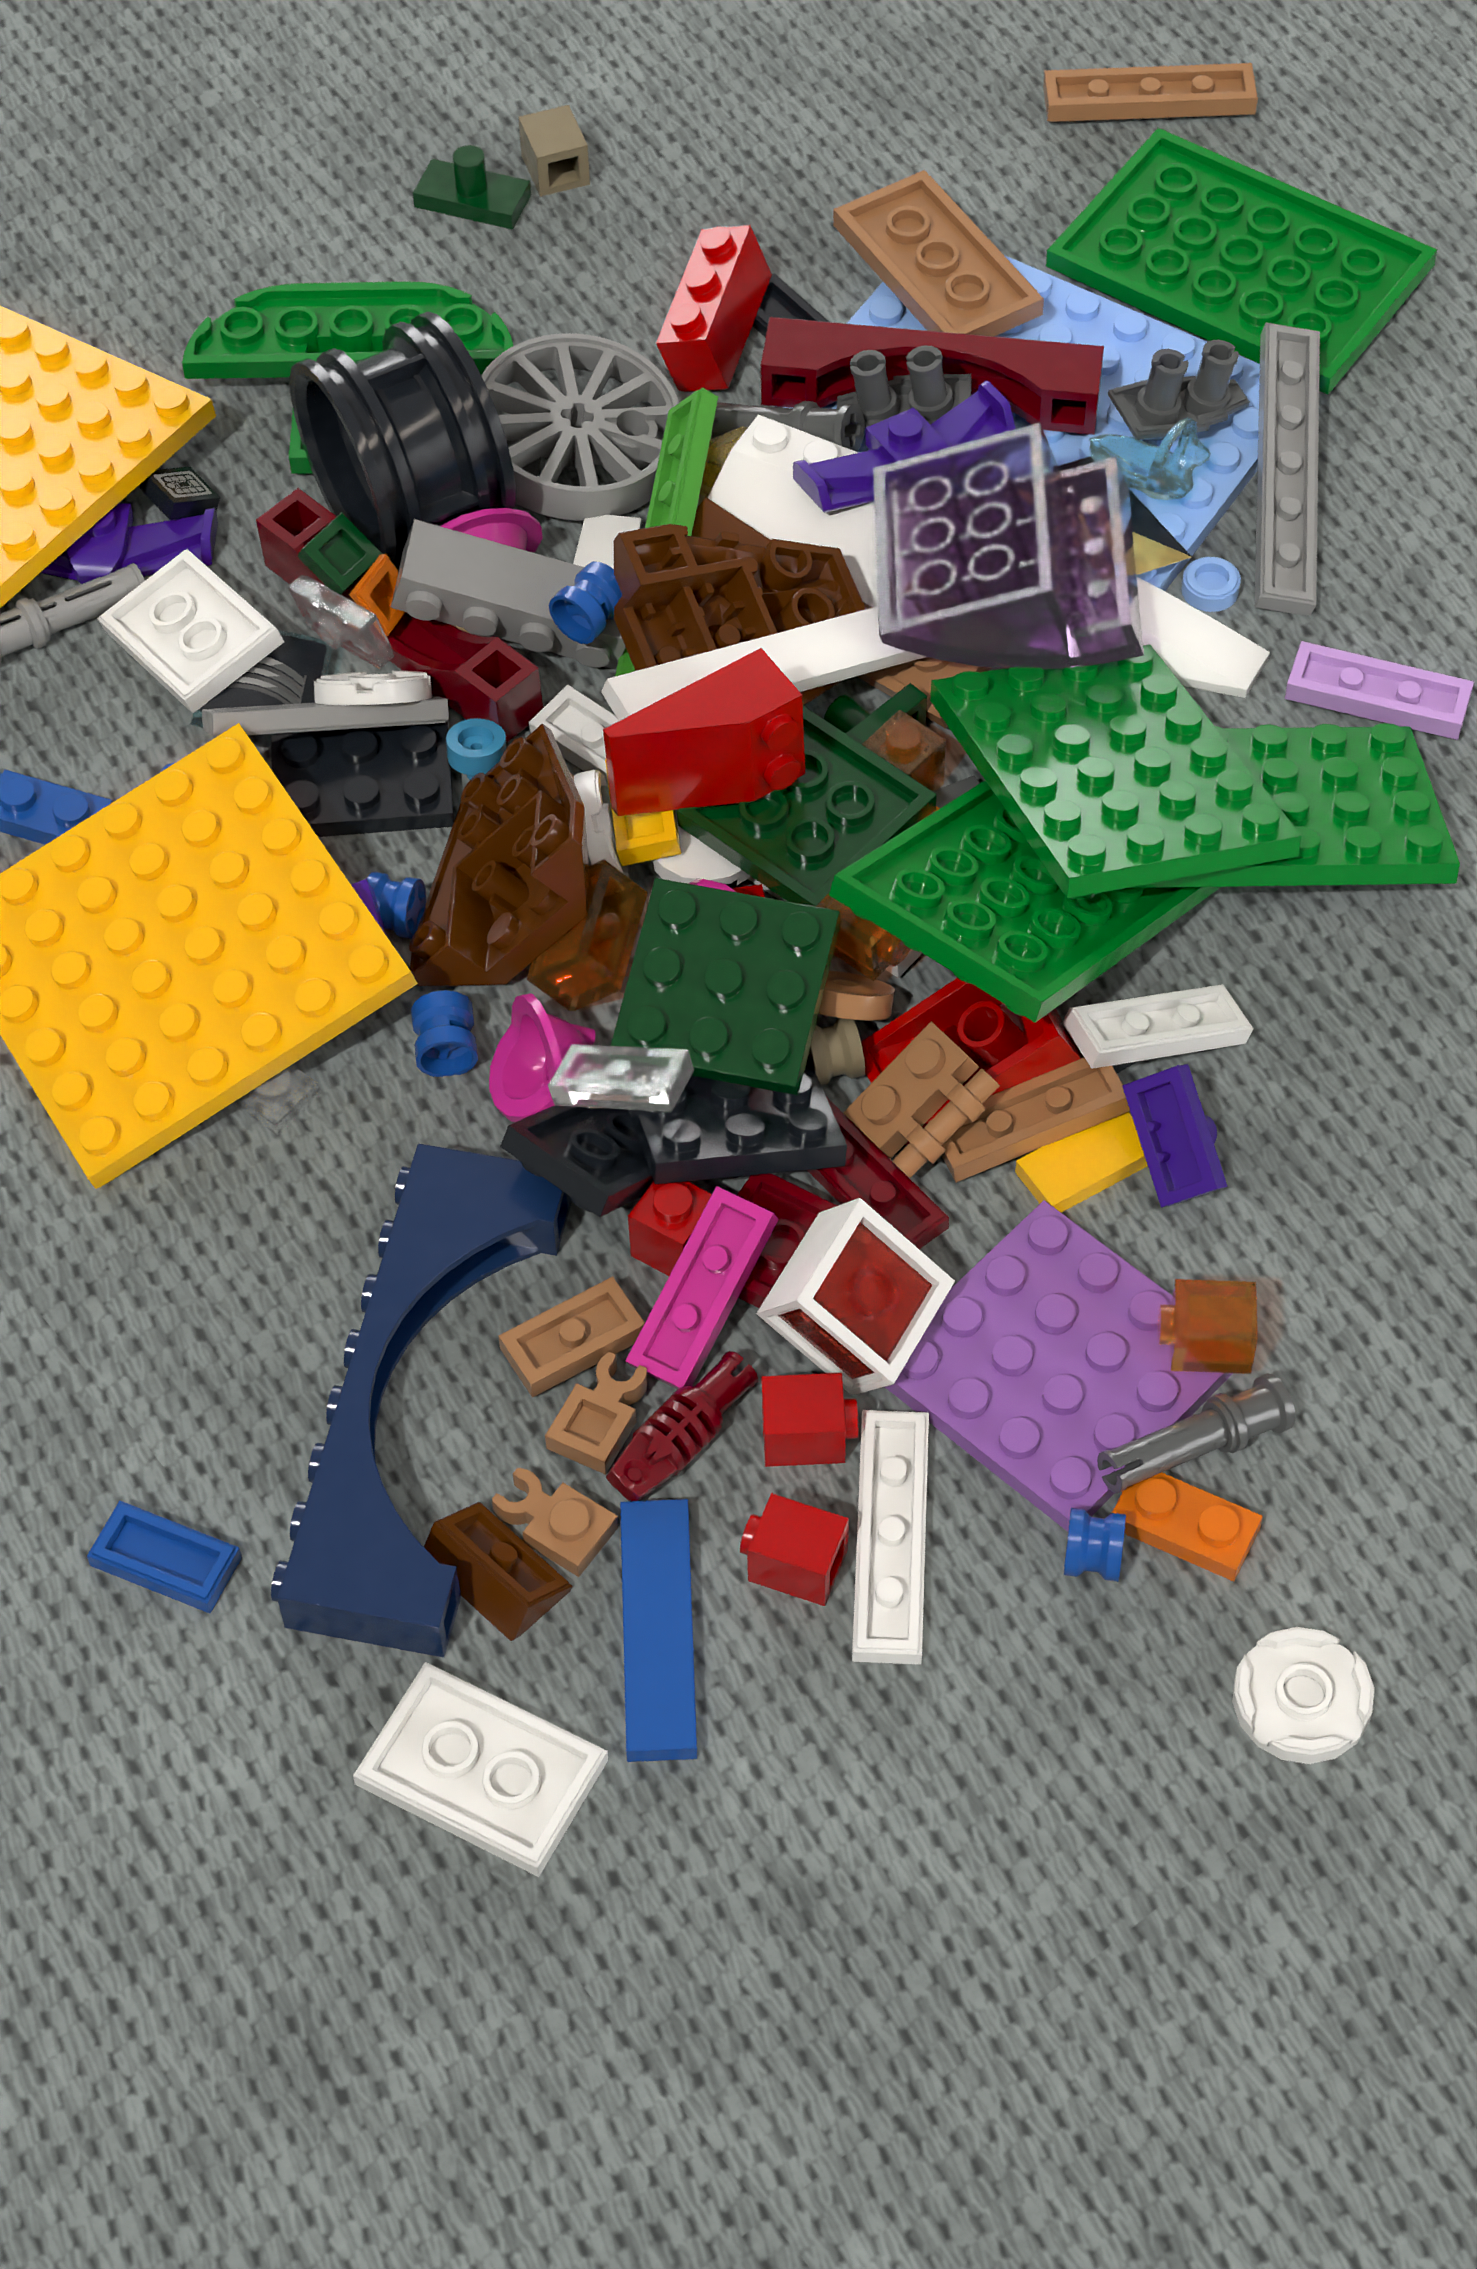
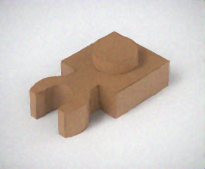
(597, 1422)
(560, 1526)

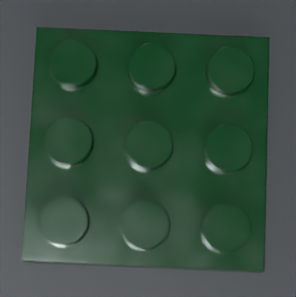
(818, 823)
(729, 983)

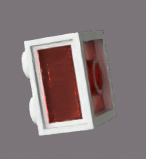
(856, 1297)

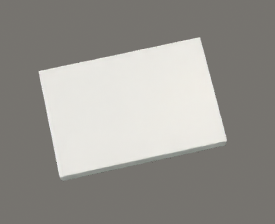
(190, 630)
(481, 1768)

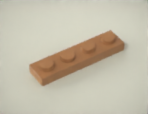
(1150, 92)

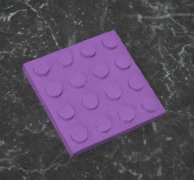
(1050, 1363)

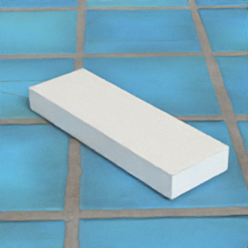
(1157, 1026)

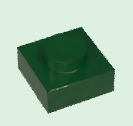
(339, 554)

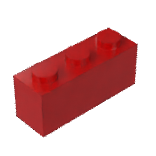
(714, 308)

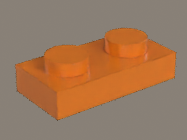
(1189, 1523)

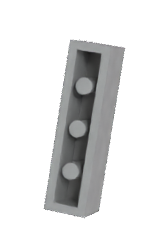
(493, 592)

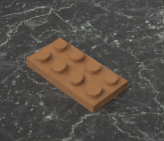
(937, 259)

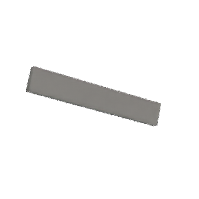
(1287, 470)

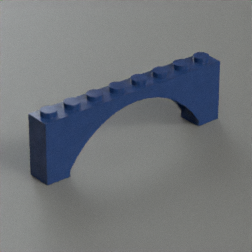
(352, 1556)

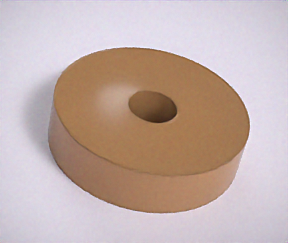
(856, 997)

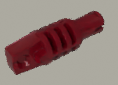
(679, 1429)

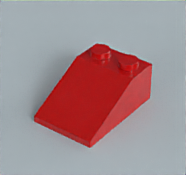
(709, 742)
(993, 1036)

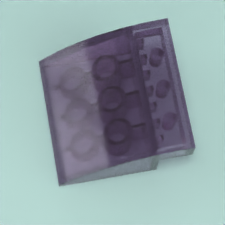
(1006, 556)

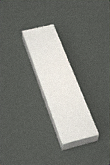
(891, 1537)

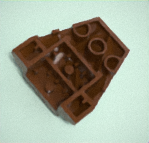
(714, 593)

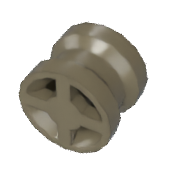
(837, 1051)

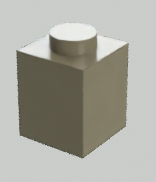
(554, 150)

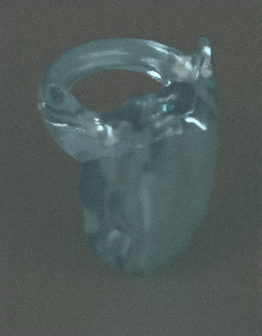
(1153, 467)

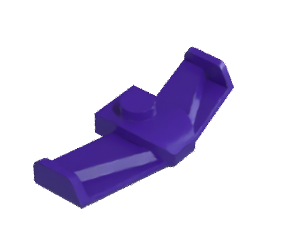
(850, 478)
(117, 543)

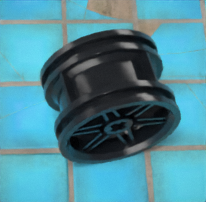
(402, 433)

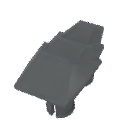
(924, 389)
(1167, 396)

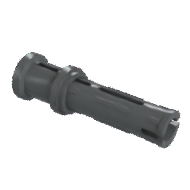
(838, 426)
(1222, 1425)

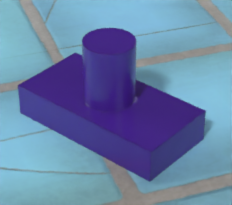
(1175, 1135)

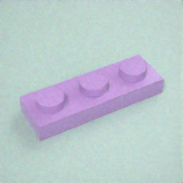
(1379, 690)

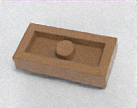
(571, 1336)

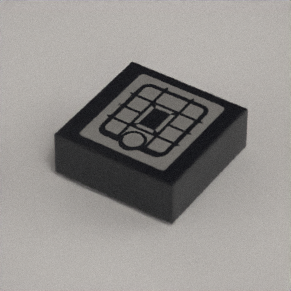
(179, 492)

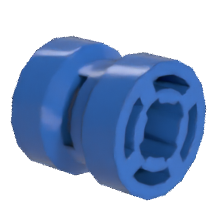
(584, 608)
(444, 1023)

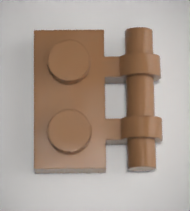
(913, 1091)

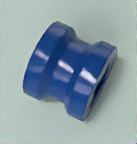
(399, 902)
(1094, 1544)

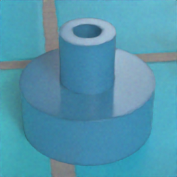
(475, 746)

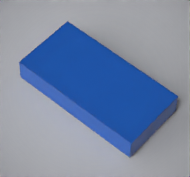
(164, 1556)

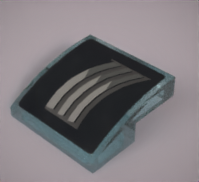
(278, 679)

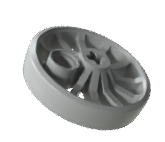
(582, 428)

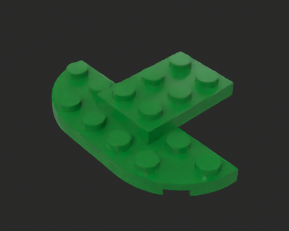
(301, 320)

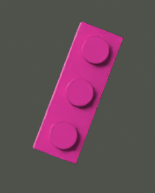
(702, 1289)

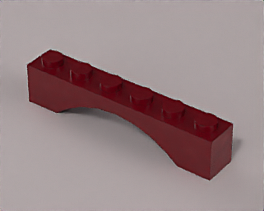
(1039, 378)
(472, 671)

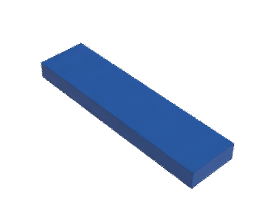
(658, 1631)

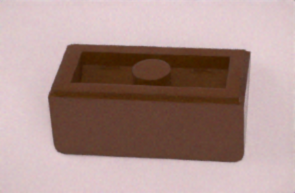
(496, 1569)

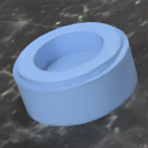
(1211, 584)

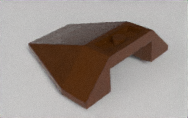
(508, 872)

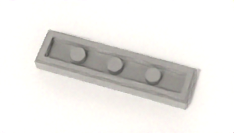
(320, 717)

